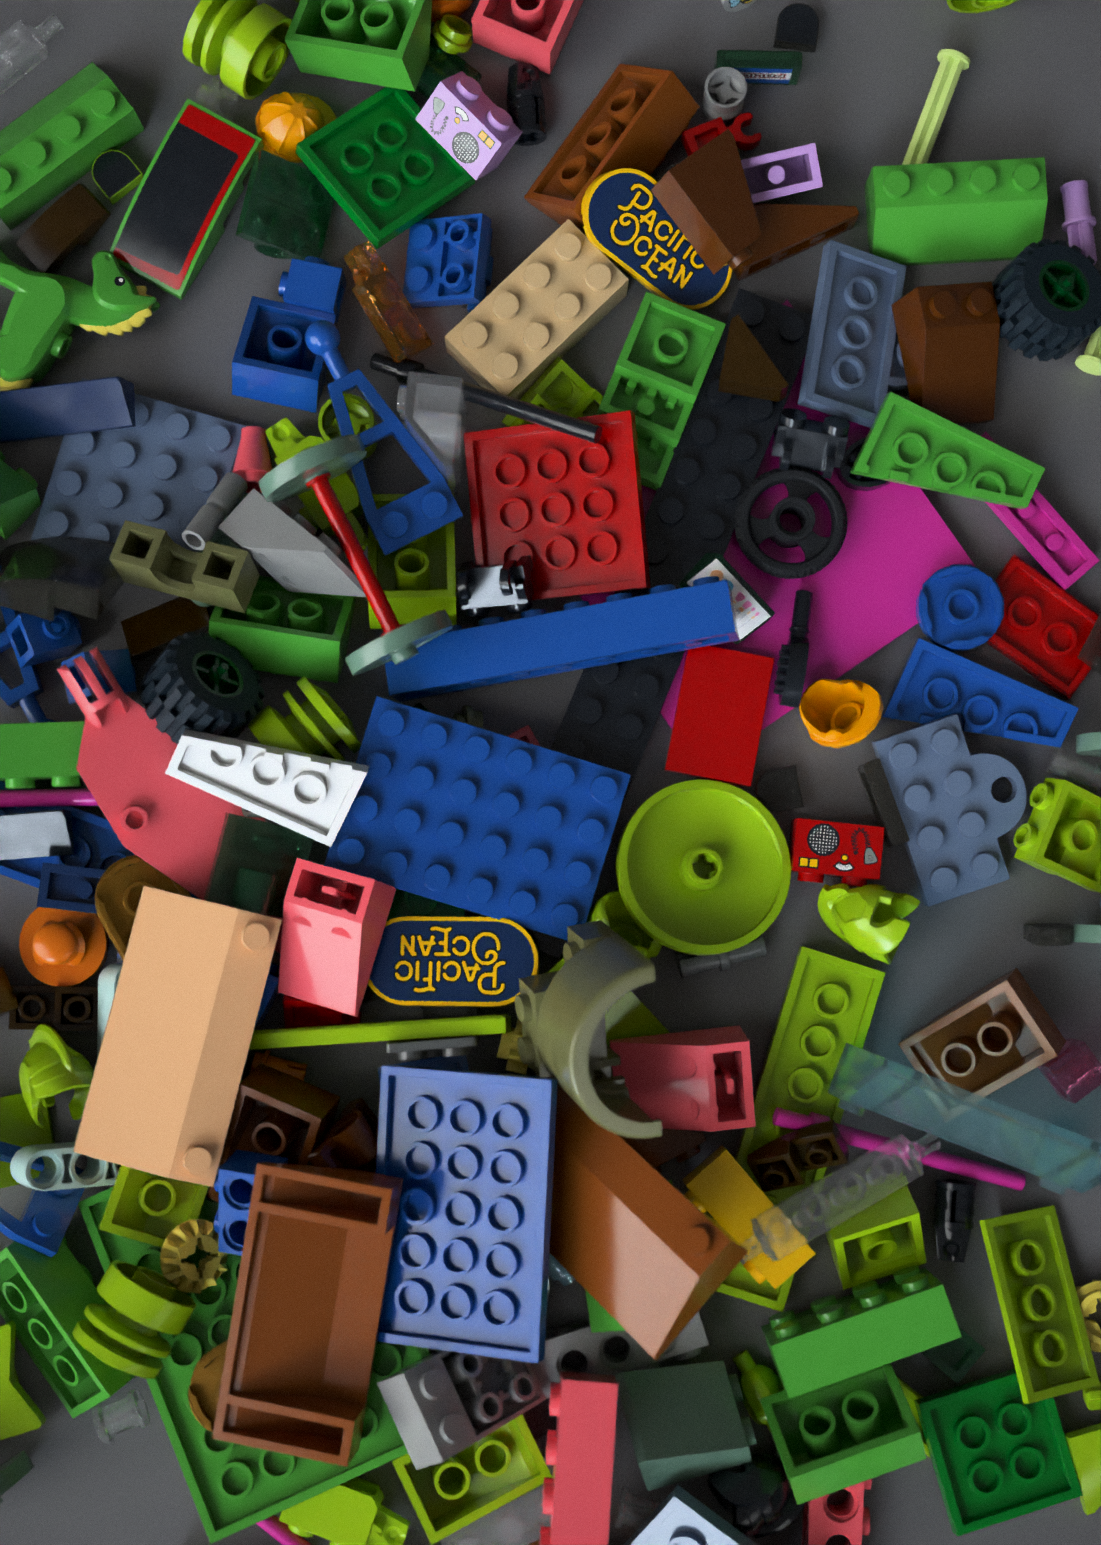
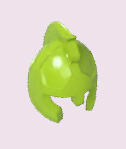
(867, 917)
(52, 1069)

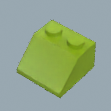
(878, 1240)

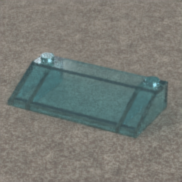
(966, 1120)

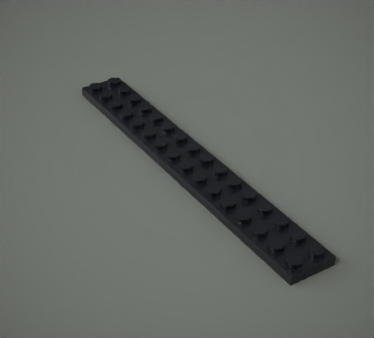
(688, 517)

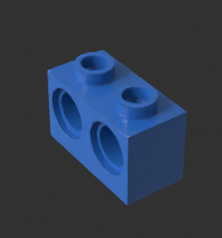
(236, 1197)

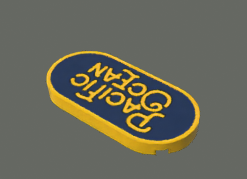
(645, 242)
(452, 961)

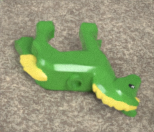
(52, 305)

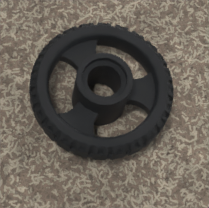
(817, 550)

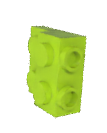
(1063, 833)

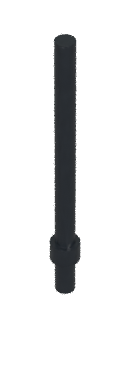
(496, 401)

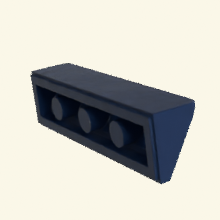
(66, 409)

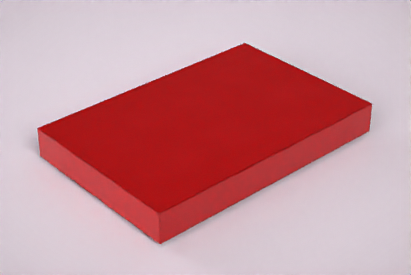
(1042, 627)
(719, 715)

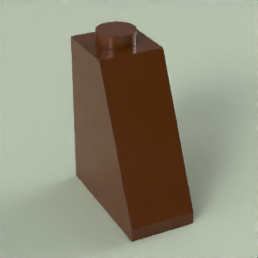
(712, 203)

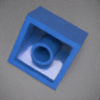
(273, 356)

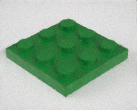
(383, 165)
(995, 1452)

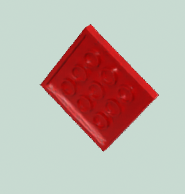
(562, 504)

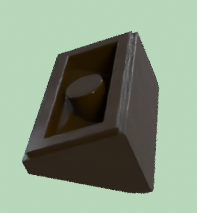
(157, 627)

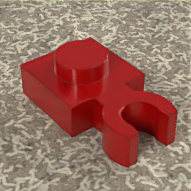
(702, 134)
(305, 1014)

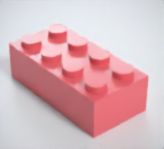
(525, 28)
(581, 1459)

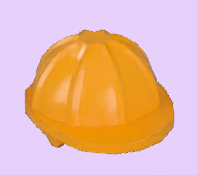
(288, 120)
(840, 711)

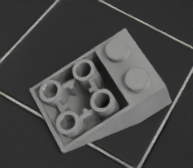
(289, 549)
(456, 1401)

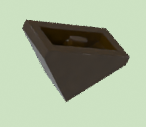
(748, 368)

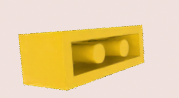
(734, 1199)

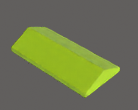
(150, 1205)
(1039, 1304)

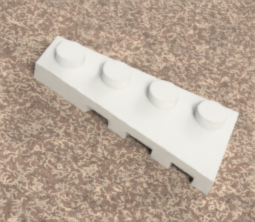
(279, 784)

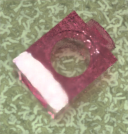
(1073, 1071)

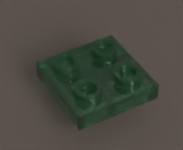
(284, 209)
(255, 864)

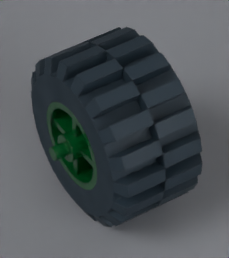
(1048, 299)
(201, 688)

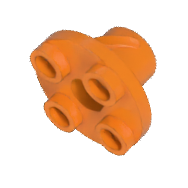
(63, 946)

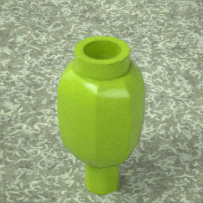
(756, 1383)

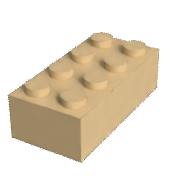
(537, 313)

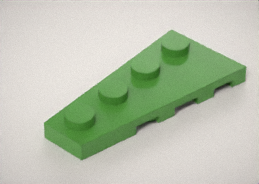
(935, 454)

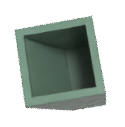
(684, 1421)

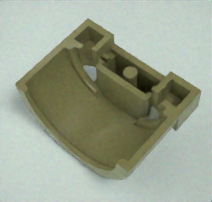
(567, 1029)

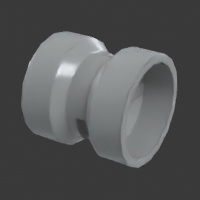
(726, 86)

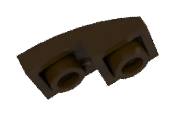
(61, 227)
(57, 1006)
(787, 1158)

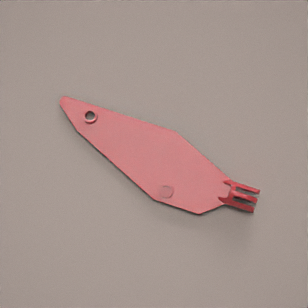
(125, 769)

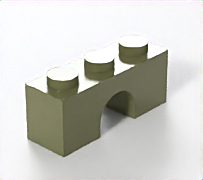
(154, 561)

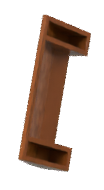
(631, 1232)
(307, 1310)

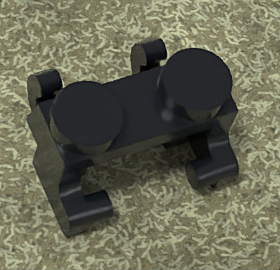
(809, 442)
(495, 585)

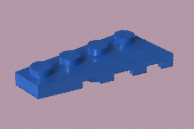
(986, 702)

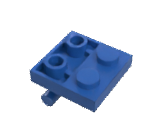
(449, 261)

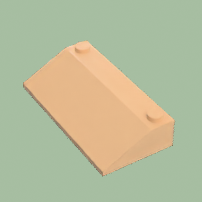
(177, 1036)

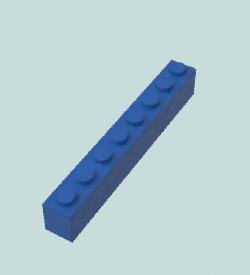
(568, 639)

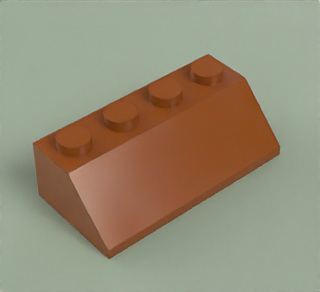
(624, 127)

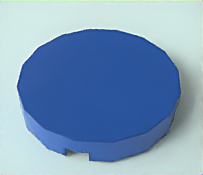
(959, 607)

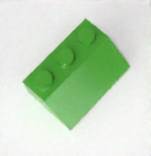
(362, 40)
(289, 631)
(843, 1433)

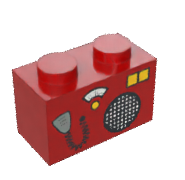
(835, 850)

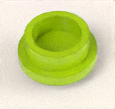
(453, 34)

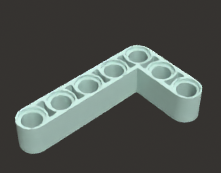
(59, 1157)

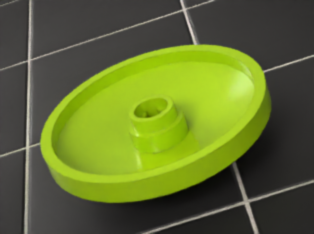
(703, 867)

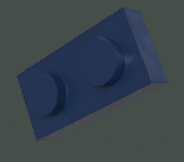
(68, 887)

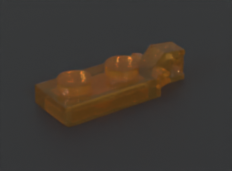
(386, 304)

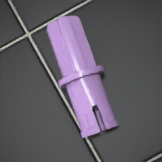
(1078, 217)

